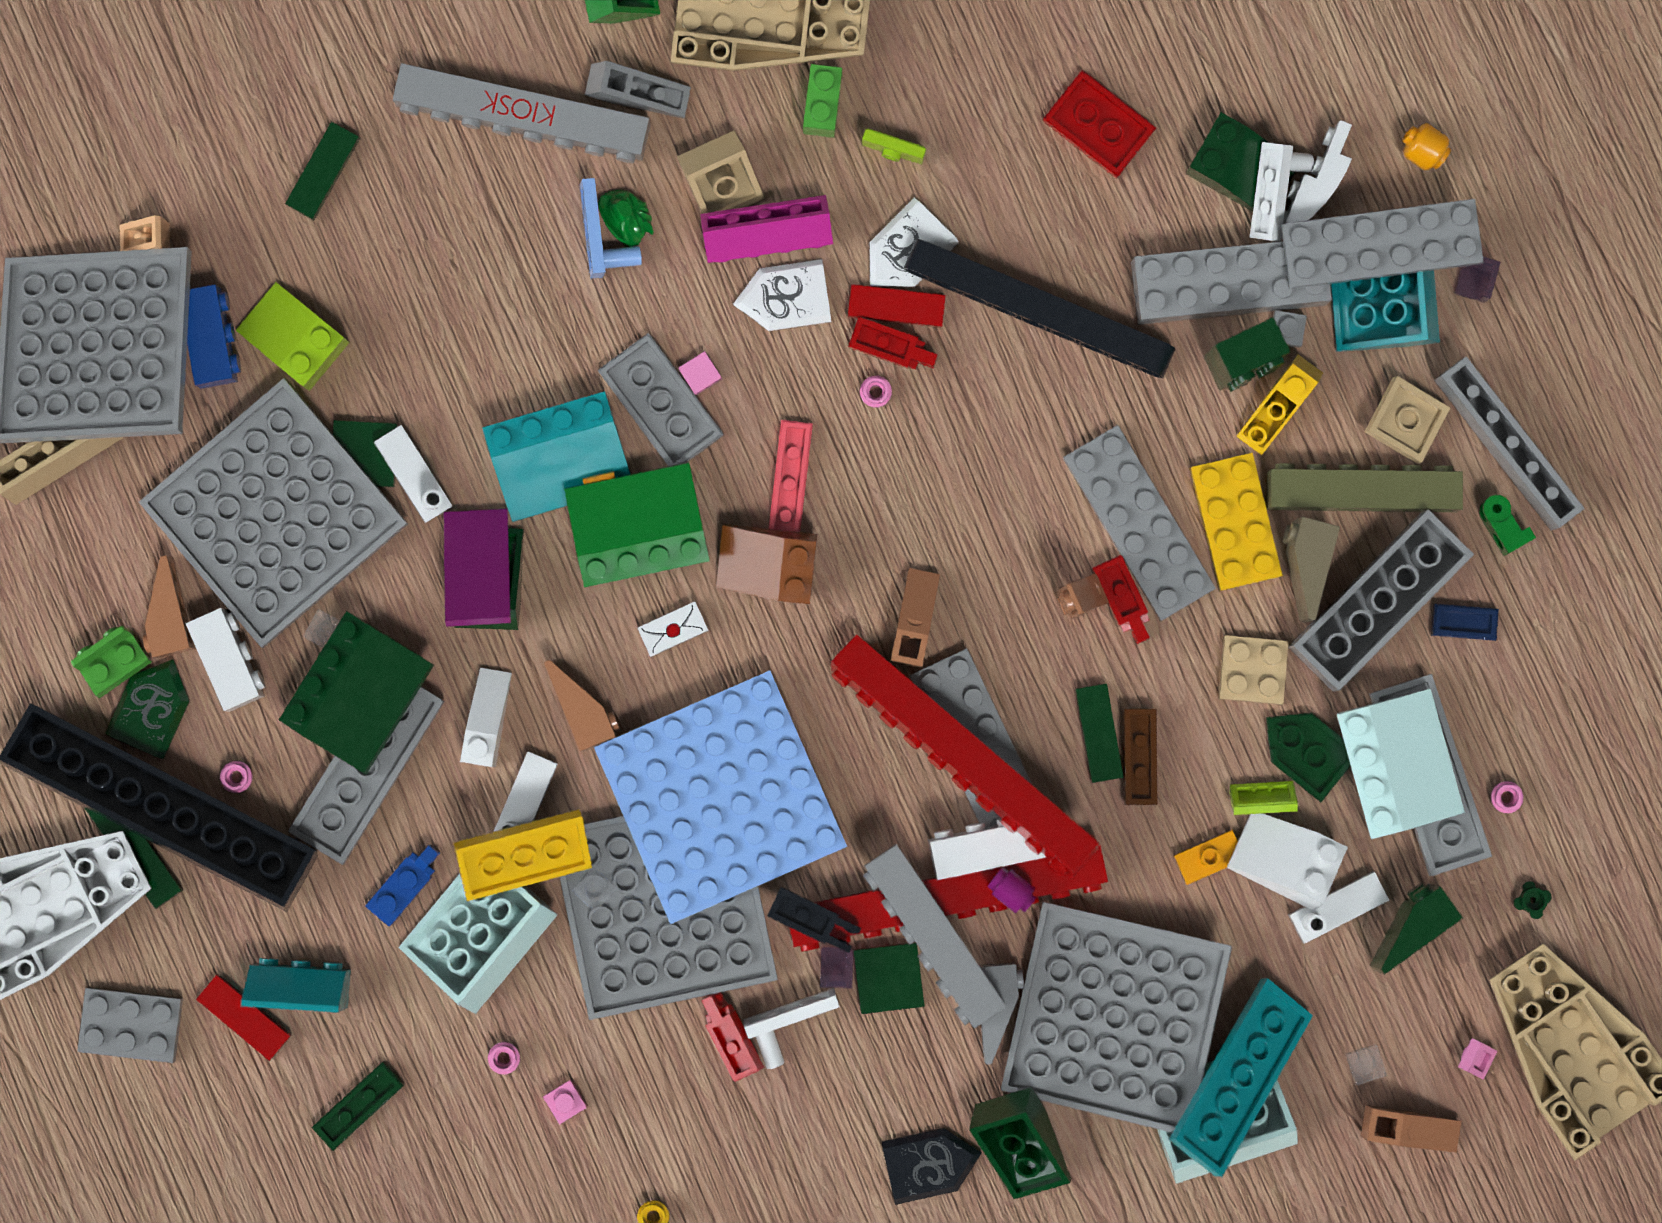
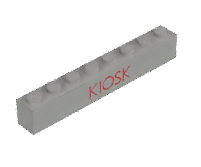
(521, 112)

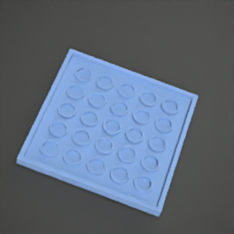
(720, 797)

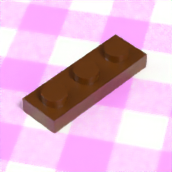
(1140, 756)

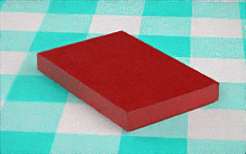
(1099, 124)

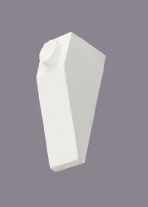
(486, 718)

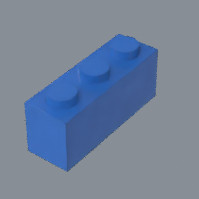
(211, 338)

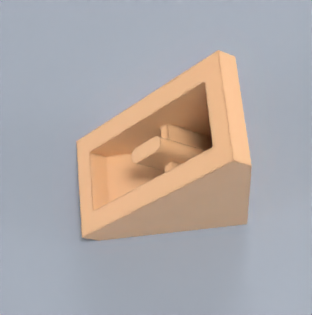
(145, 234)

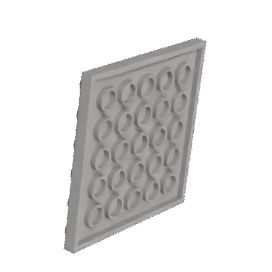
(94, 345)
(273, 513)
(638, 959)
(1116, 1017)

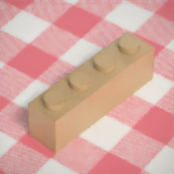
(44, 462)

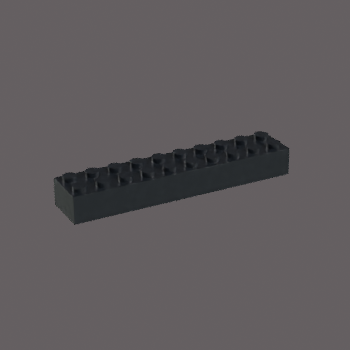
(158, 807)

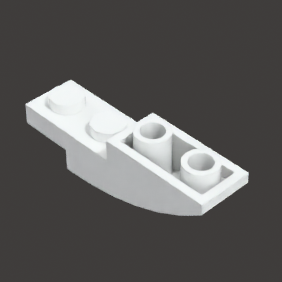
(1311, 192)

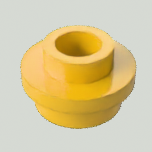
(653, 1205)

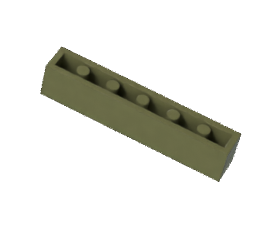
(1364, 489)

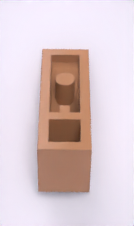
(167, 614)
(585, 714)

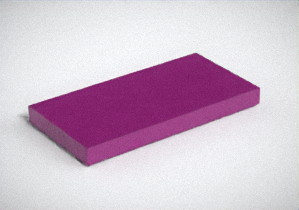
(476, 567)

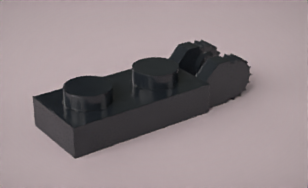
(810, 918)

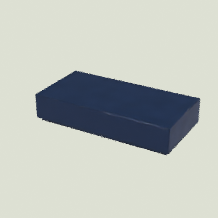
(1464, 622)

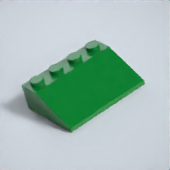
(636, 524)

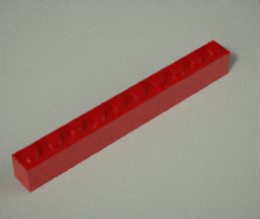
(964, 757)
(957, 896)

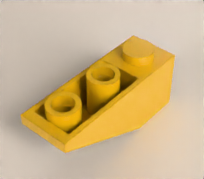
(1280, 404)

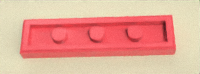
(790, 476)

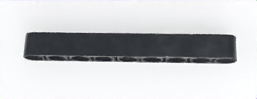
(1039, 308)

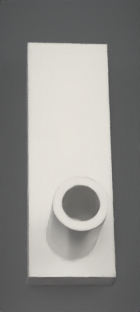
(1272, 188)
(413, 474)
(527, 791)
(1339, 907)
(764, 1024)

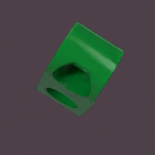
(1502, 526)

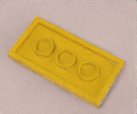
(1235, 521)
(522, 855)

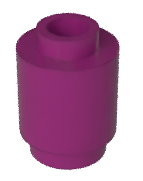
(1012, 890)

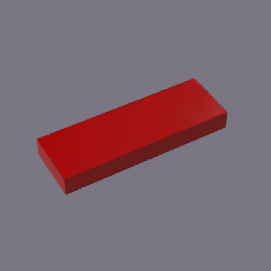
(896, 306)
(247, 1022)

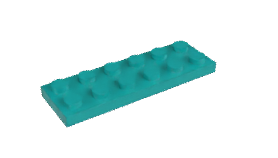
(1241, 1077)

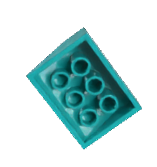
(1386, 312)
(554, 451)

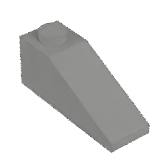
(636, 89)
(1006, 982)

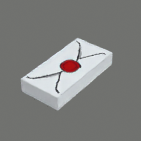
(672, 629)

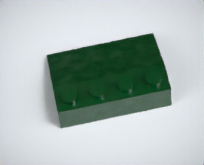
(356, 692)

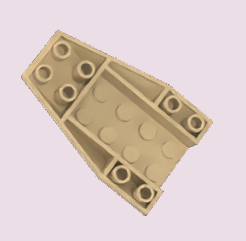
(767, 32)
(1576, 1050)

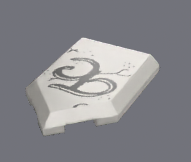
(894, 242)
(787, 296)

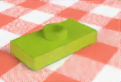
(892, 147)
(1263, 797)

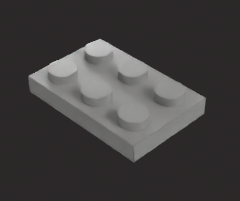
(130, 1025)

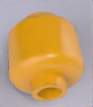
(1426, 146)

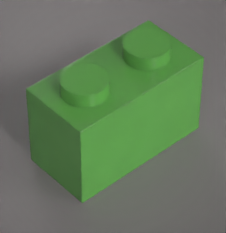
(822, 100)

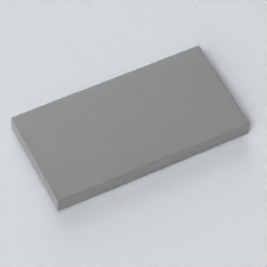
(660, 402)

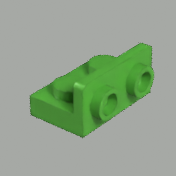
(111, 660)

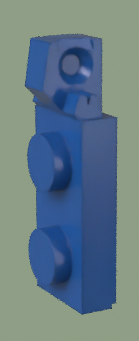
(403, 886)

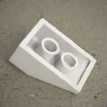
(1287, 859)

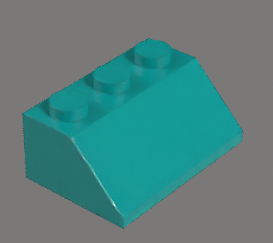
(297, 986)

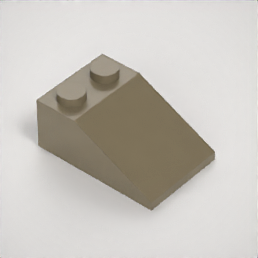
(1308, 559)

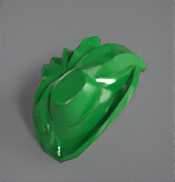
(625, 216)

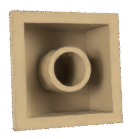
(721, 175)

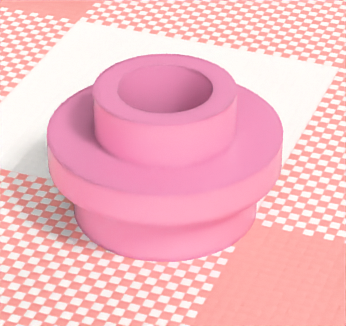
(871, 382)
(226, 776)
(1516, 797)
(493, 1058)

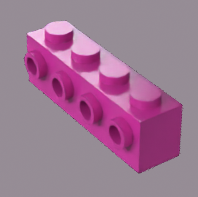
(766, 229)

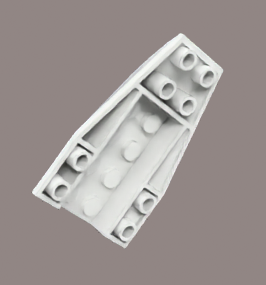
(60, 902)

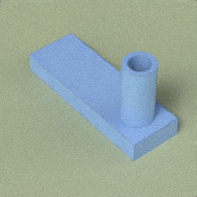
(597, 257)

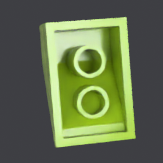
(292, 336)

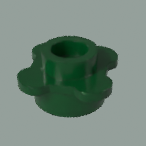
(1535, 909)

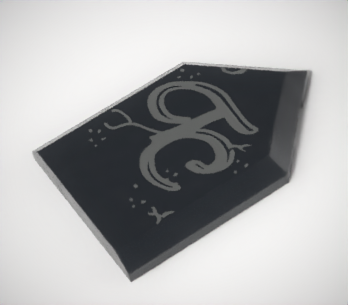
(927, 1164)

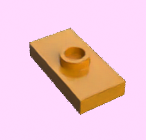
(1206, 857)

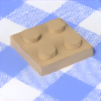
(1407, 419)
(1253, 669)

